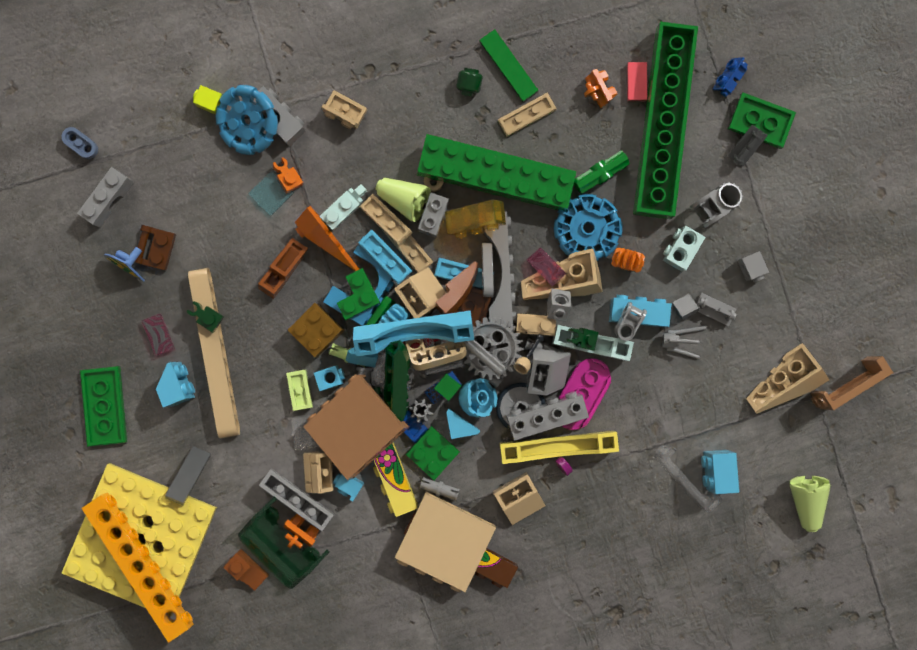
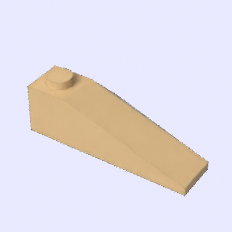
(580, 279)
(793, 377)

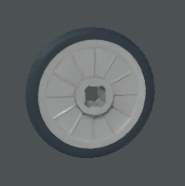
(512, 397)

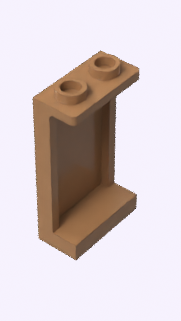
(876, 371)

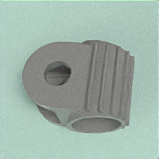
(733, 196)

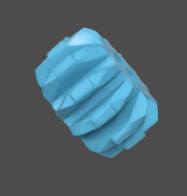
(395, 313)

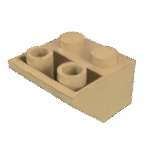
(420, 293)
(519, 498)

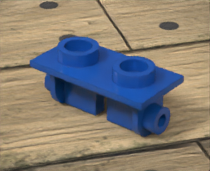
(734, 69)

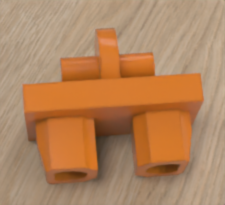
(598, 89)
(293, 526)

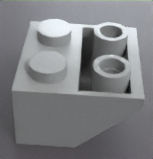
(547, 371)

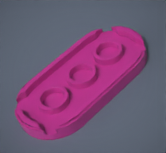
(591, 380)

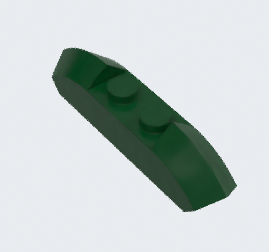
(396, 378)

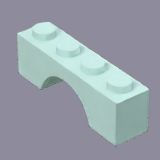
(605, 346)

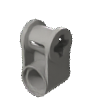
(630, 320)

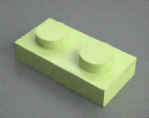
(299, 390)

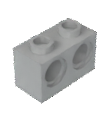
(433, 215)

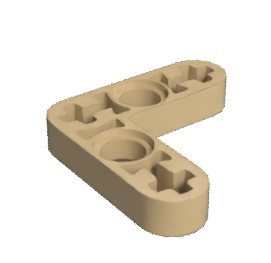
(422, 353)

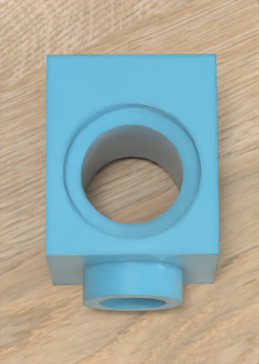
(322, 383)

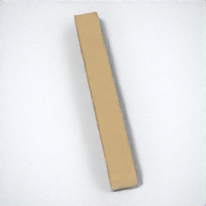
(215, 358)

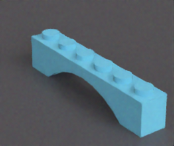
(449, 327)

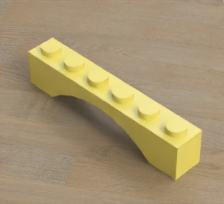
(559, 446)

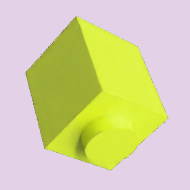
(207, 99)

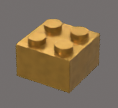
(316, 330)

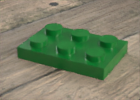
(766, 116)

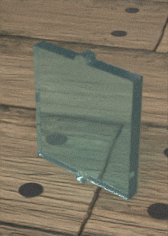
(270, 194)

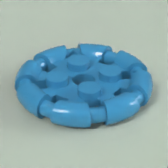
(237, 124)
(588, 215)

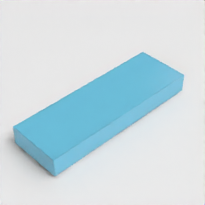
(385, 256)
(449, 269)

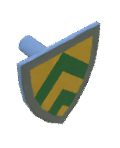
(125, 261)

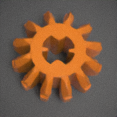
(628, 260)

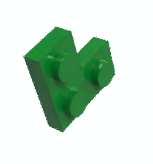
(363, 297)

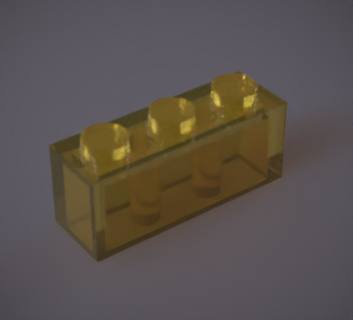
(475, 218)

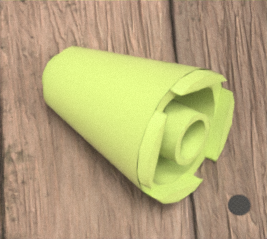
(404, 196)
(810, 500)

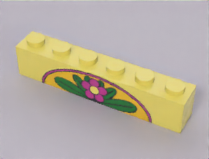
(394, 482)

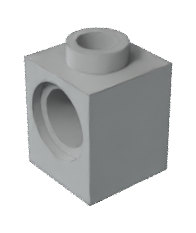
(753, 267)
(559, 304)

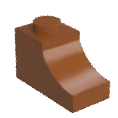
(245, 569)

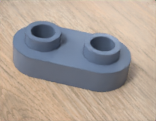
(80, 144)

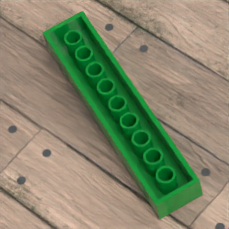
(665, 120)

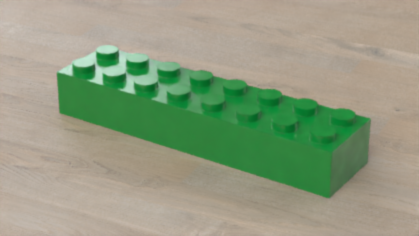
(496, 173)

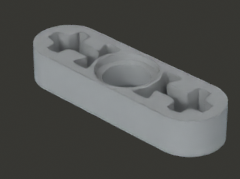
(487, 270)

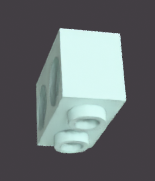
(686, 251)

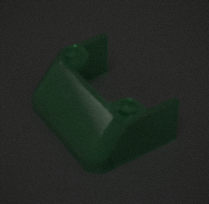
(268, 543)

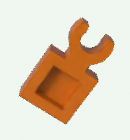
(287, 178)

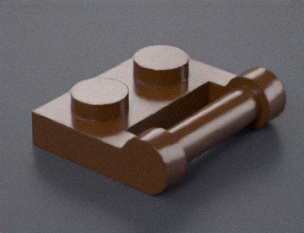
(160, 248)

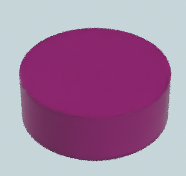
(564, 466)

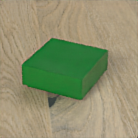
(447, 386)

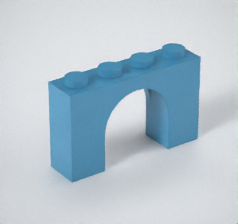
(385, 284)

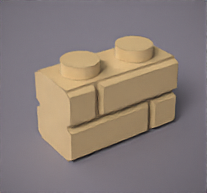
(535, 325)
(318, 472)

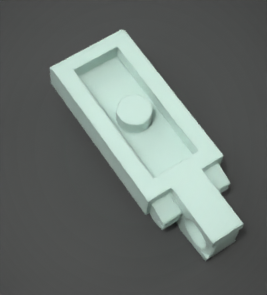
(343, 207)

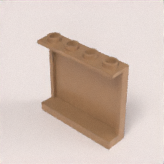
(354, 427)

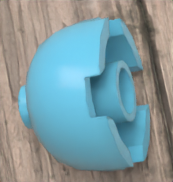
(477, 398)

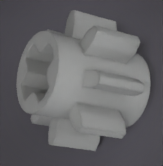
(421, 417)

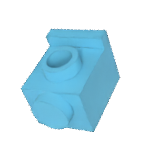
(348, 487)

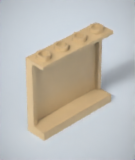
(445, 542)

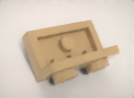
(344, 109)

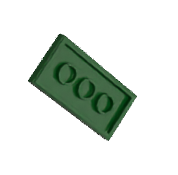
(103, 406)

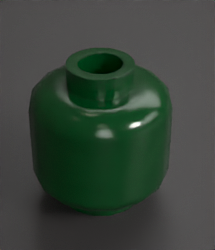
(469, 81)

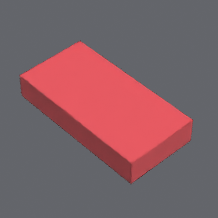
(637, 81)

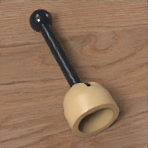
(523, 364)

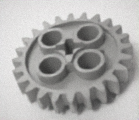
(488, 331)

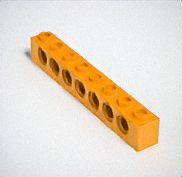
(127, 562)

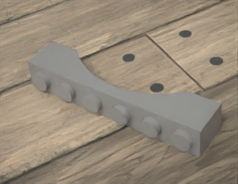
(503, 302)

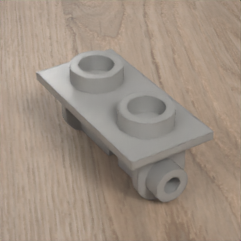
(716, 309)

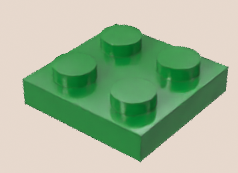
(433, 453)

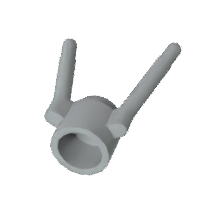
(671, 340)

